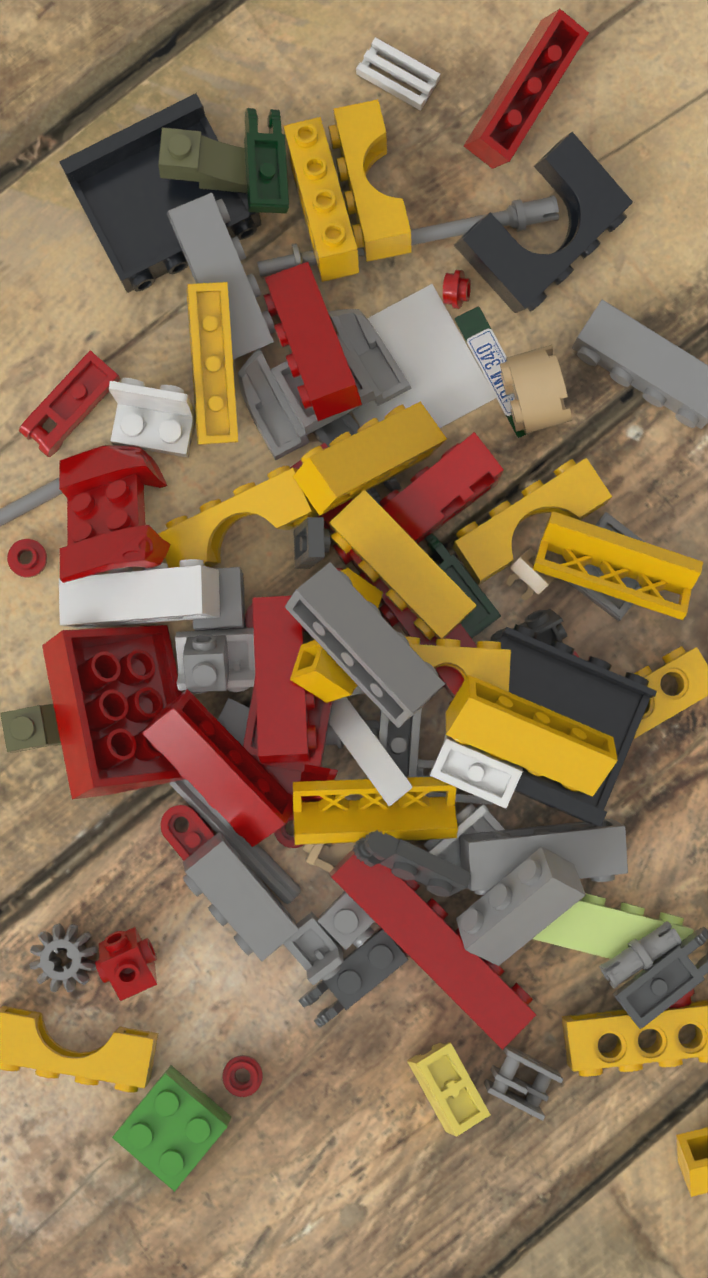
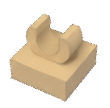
(523, 570)

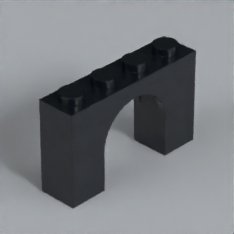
(592, 206)

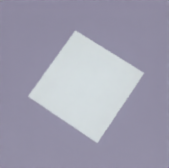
(431, 358)

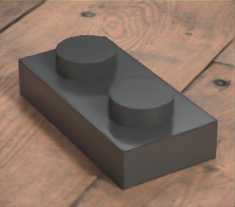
(310, 542)

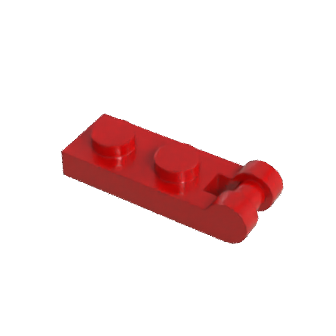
(69, 403)

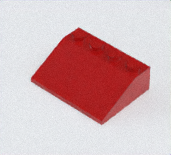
(103, 698)

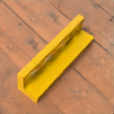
(212, 363)
(617, 558)
(347, 821)

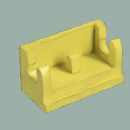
(449, 1088)

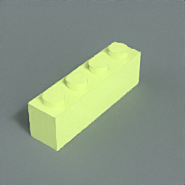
(603, 929)

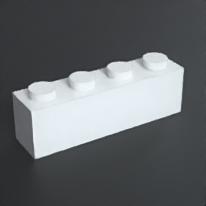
(141, 596)

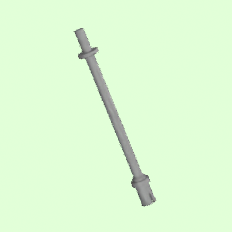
(517, 216)

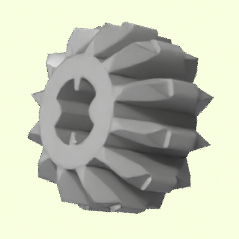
(52, 964)

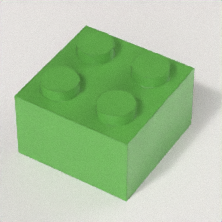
(172, 1128)

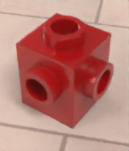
(127, 963)

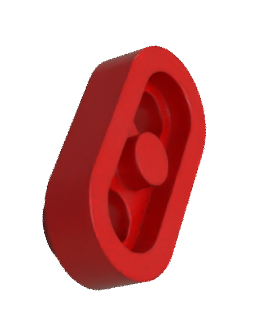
(191, 840)

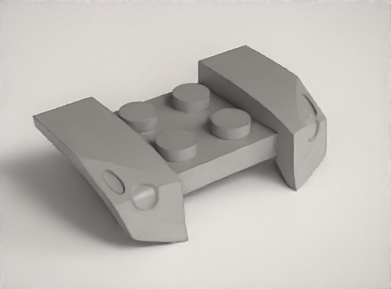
(274, 395)

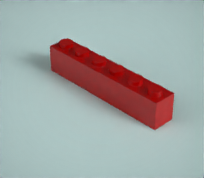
(437, 948)

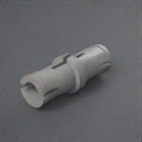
(640, 954)

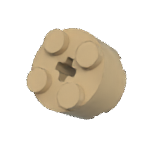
(537, 389)

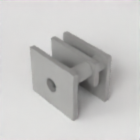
(231, 603)
(505, 1077)

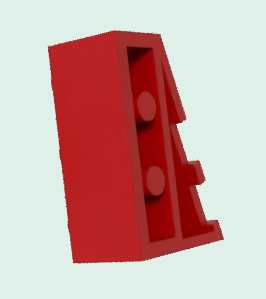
(444, 489)

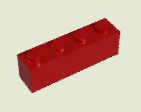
(526, 89)
(313, 342)
(279, 701)
(219, 768)

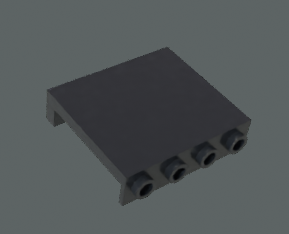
(130, 202)
(583, 693)

